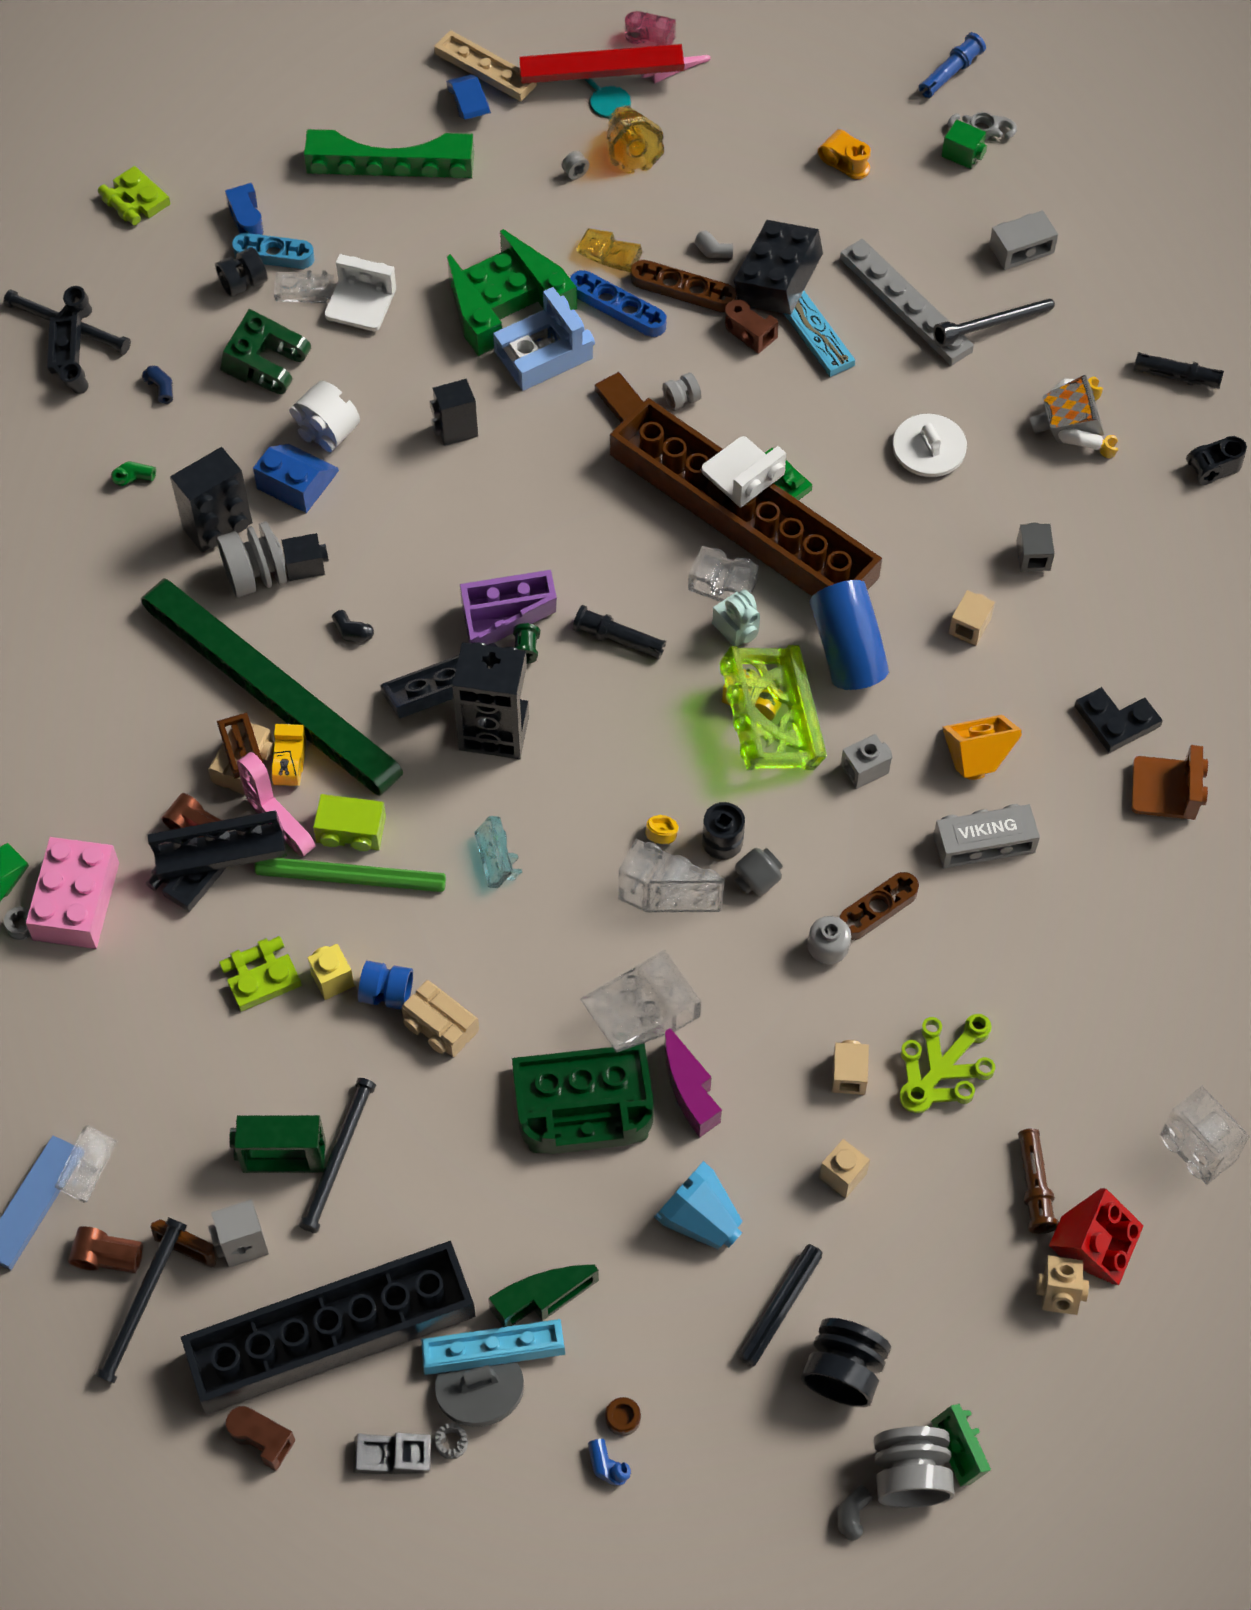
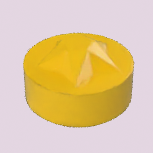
(661, 829)

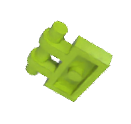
(139, 190)
(262, 982)

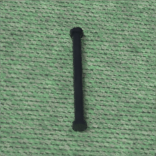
(13, 299)
(310, 1222)
(141, 1300)

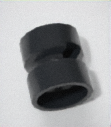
(250, 268)
(723, 830)

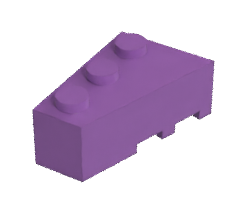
(499, 604)

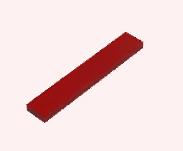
(601, 63)

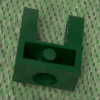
(250, 339)

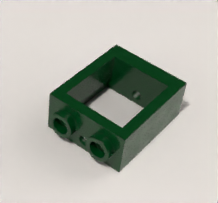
(279, 1143)

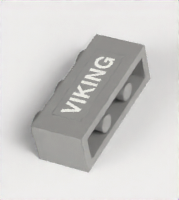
(986, 835)

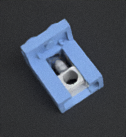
(544, 342)

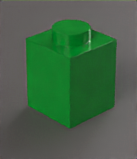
(964, 144)

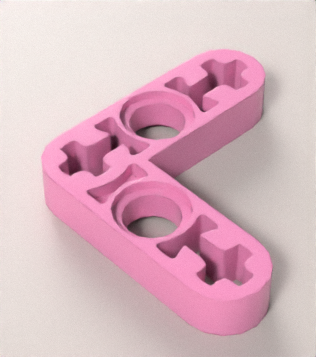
(260, 796)

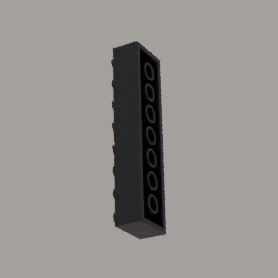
(328, 1327)

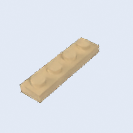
(483, 65)

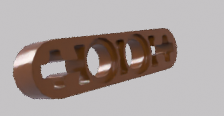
(681, 290)

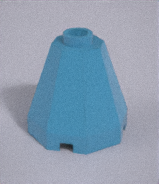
(702, 1210)

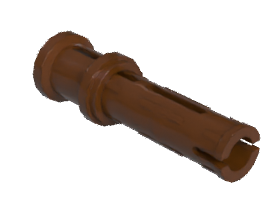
(1036, 1197)

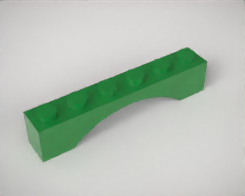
(444, 156)

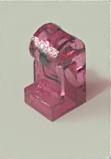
(649, 29)

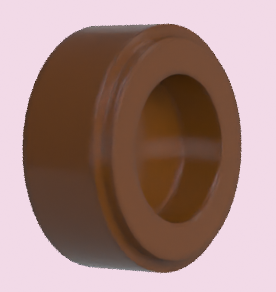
(623, 1416)

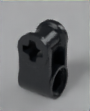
(1217, 459)

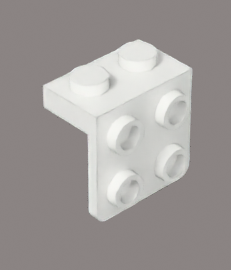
(361, 293)
(744, 469)

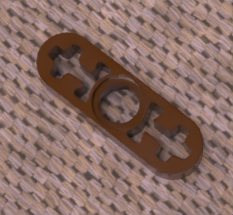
(882, 892)

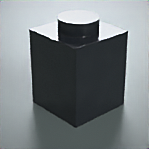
(304, 556)

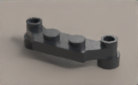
(65, 339)

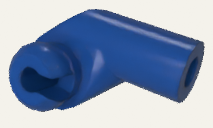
(606, 1468)

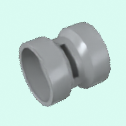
(681, 391)

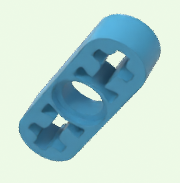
(292, 260)

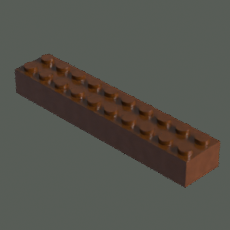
(769, 526)

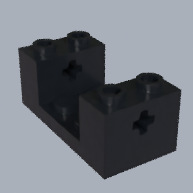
(488, 700)

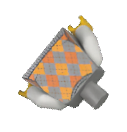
(1074, 415)

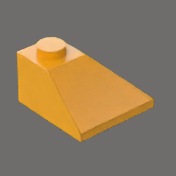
(980, 744)

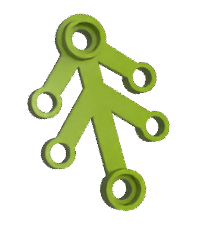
(943, 1066)

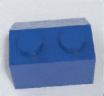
(293, 475)

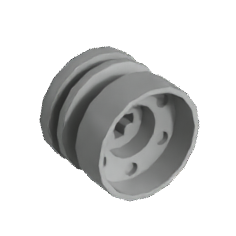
(252, 559)
(913, 1467)

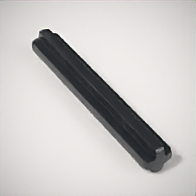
(780, 1305)

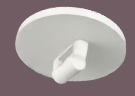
(929, 445)

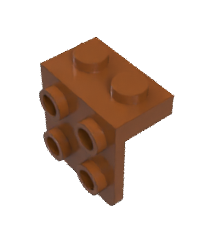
(1170, 785)

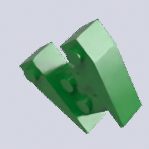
(503, 287)

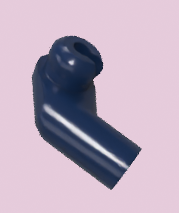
(156, 375)

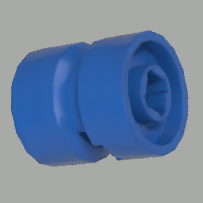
(385, 984)

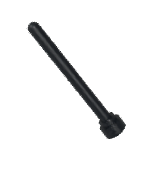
(946, 332)

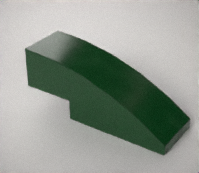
(542, 1293)

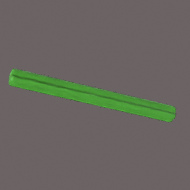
(352, 874)

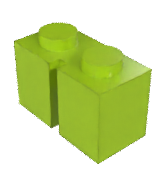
(350, 822)

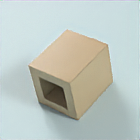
(971, 617)
(850, 1067)
(844, 1168)

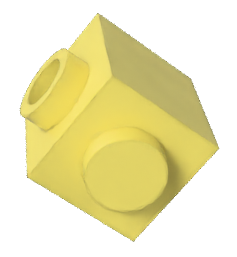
(330, 971)

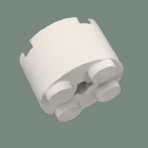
(324, 416)

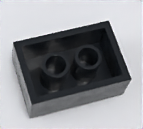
(778, 266)
(211, 498)

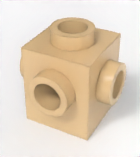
(1062, 1285)

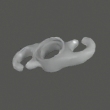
(994, 123)

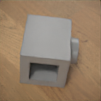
(866, 761)

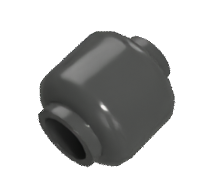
(758, 871)

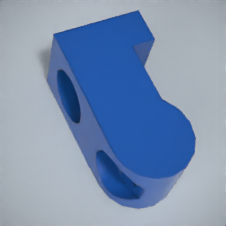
(242, 206)

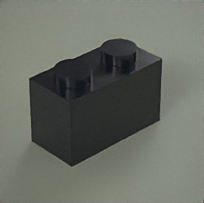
(454, 412)

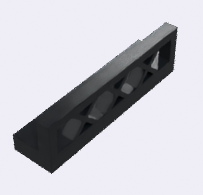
(218, 846)

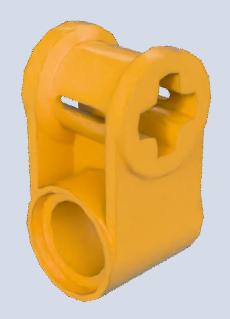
(846, 154)

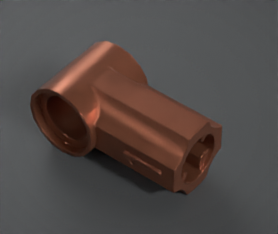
(186, 812)
(96, 1249)

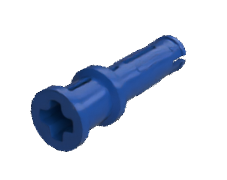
(959, 58)

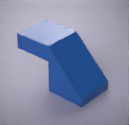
(468, 96)

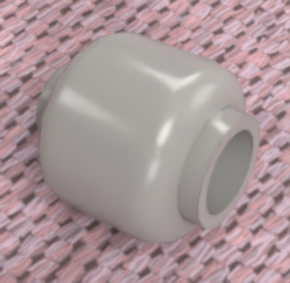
(829, 940)

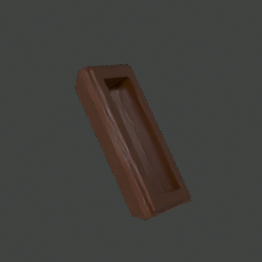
(187, 1244)

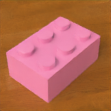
(72, 892)

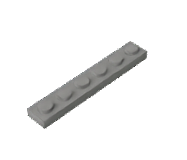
(902, 298)

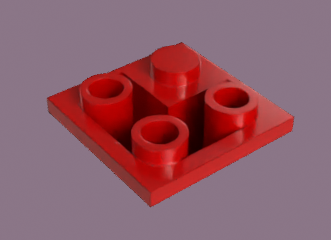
(1099, 1234)

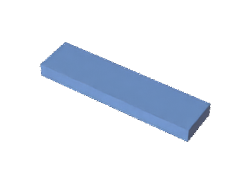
(32, 1201)

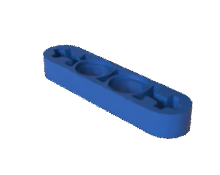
(621, 299)

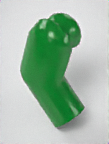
(131, 471)

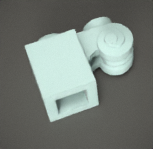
(737, 618)

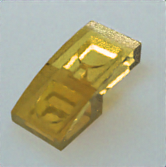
(604, 249)

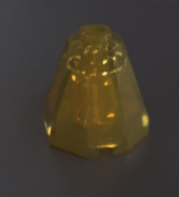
(633, 140)

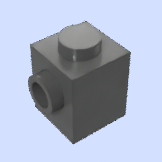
(1035, 547)

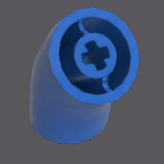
(850, 635)

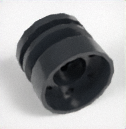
(846, 1362)

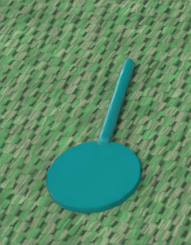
(607, 99)

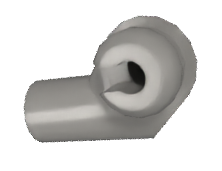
(711, 247)

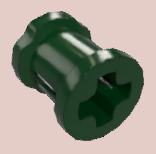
(526, 639)

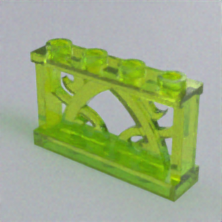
(753, 725)

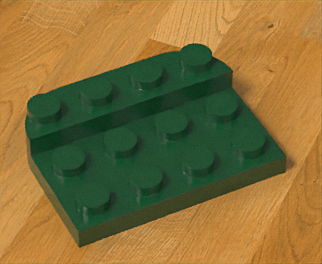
(583, 1099)

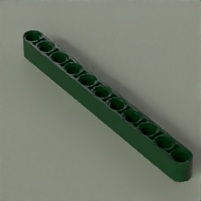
(272, 686)

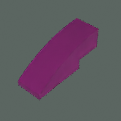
(690, 1085)

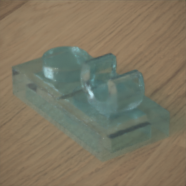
(494, 853)

